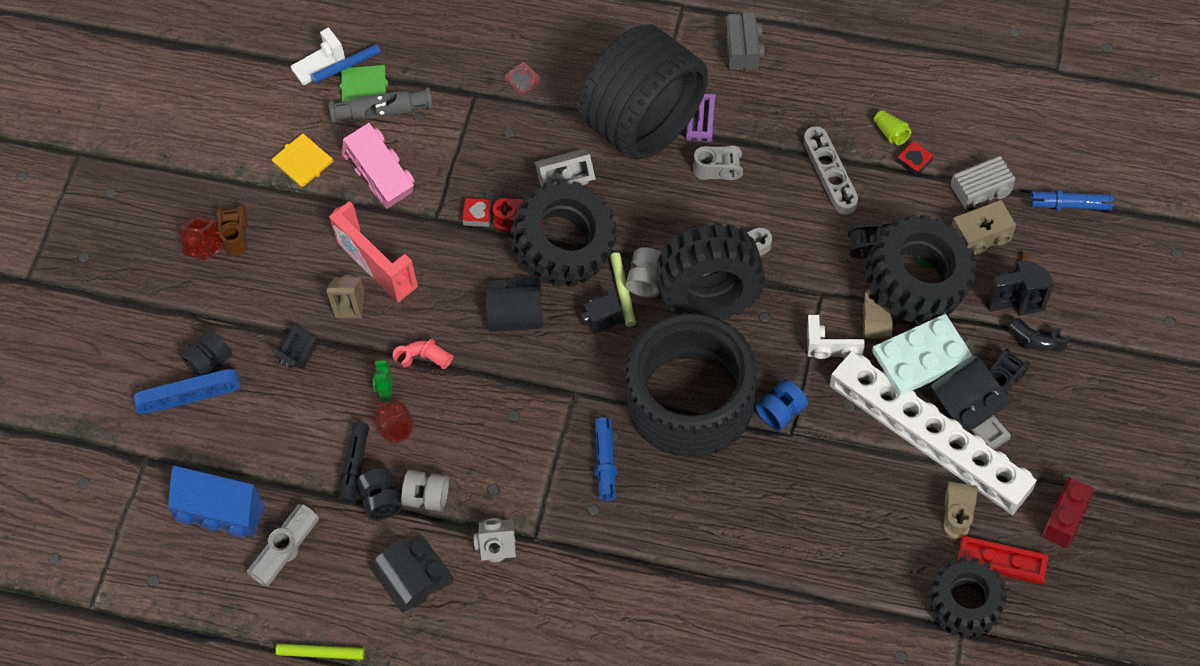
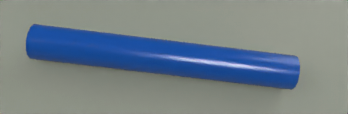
(345, 63)

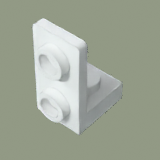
(328, 55)
(824, 348)

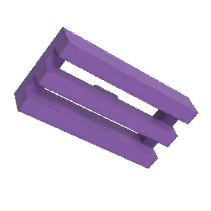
(699, 134)

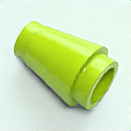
(892, 127)

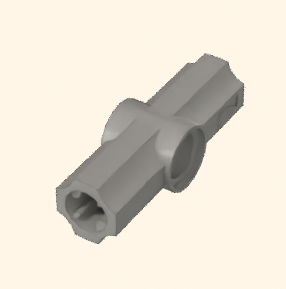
(272, 559)

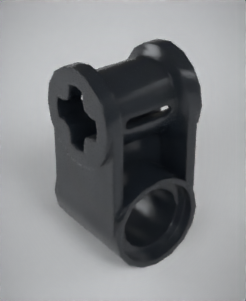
(865, 240)
(1009, 370)

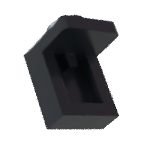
(297, 348)

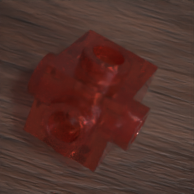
(200, 238)

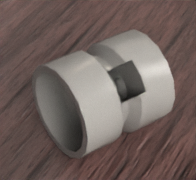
(643, 276)
(434, 493)

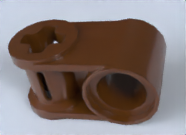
(233, 226)

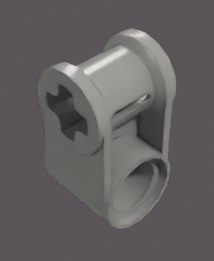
(718, 162)

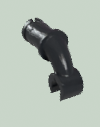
(1035, 340)

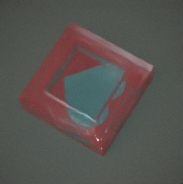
(522, 78)

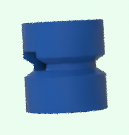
(778, 407)

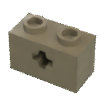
(985, 226)

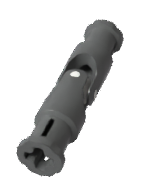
(400, 103)

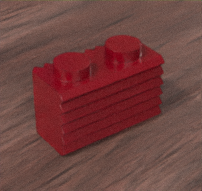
(1068, 513)

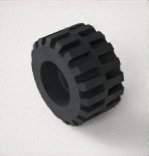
(974, 576)

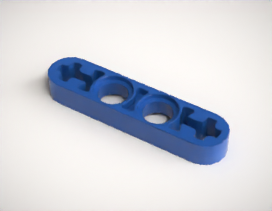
(186, 391)

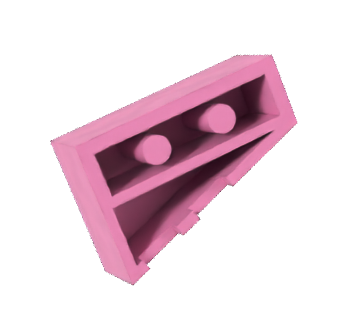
(378, 165)

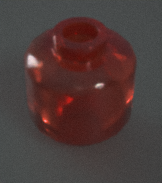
(394, 421)

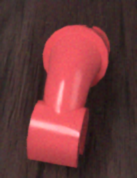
(424, 349)

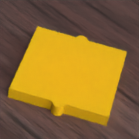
(302, 160)

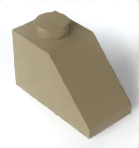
(346, 296)

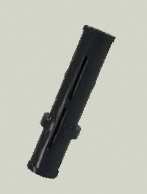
(353, 463)

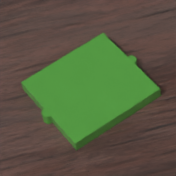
(363, 81)

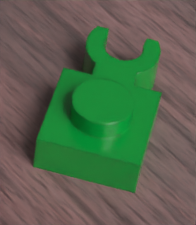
(383, 381)

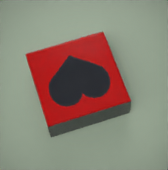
(915, 158)

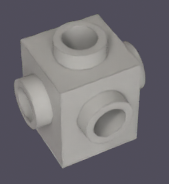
(495, 540)

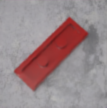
(1008, 560)

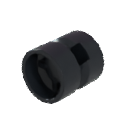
(206, 354)
(379, 494)

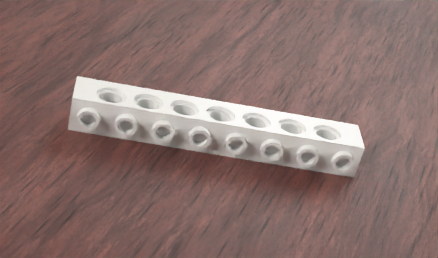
(935, 445)

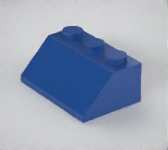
(214, 502)

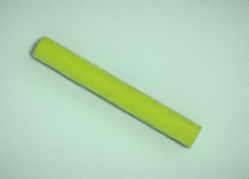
(320, 651)

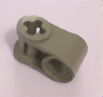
(876, 319)
(960, 506)

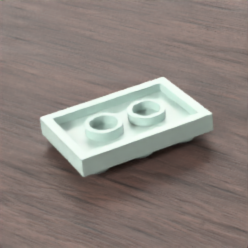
(921, 354)

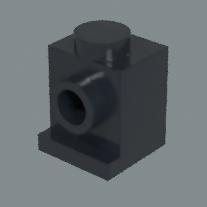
(602, 312)

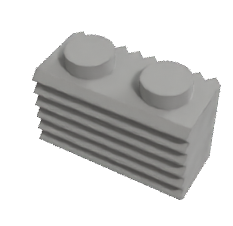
(983, 183)

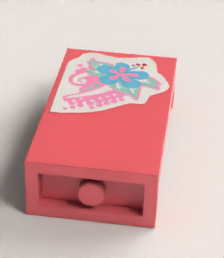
(395, 278)

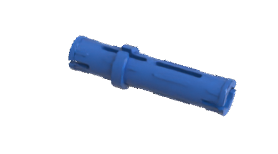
(1071, 200)
(605, 460)

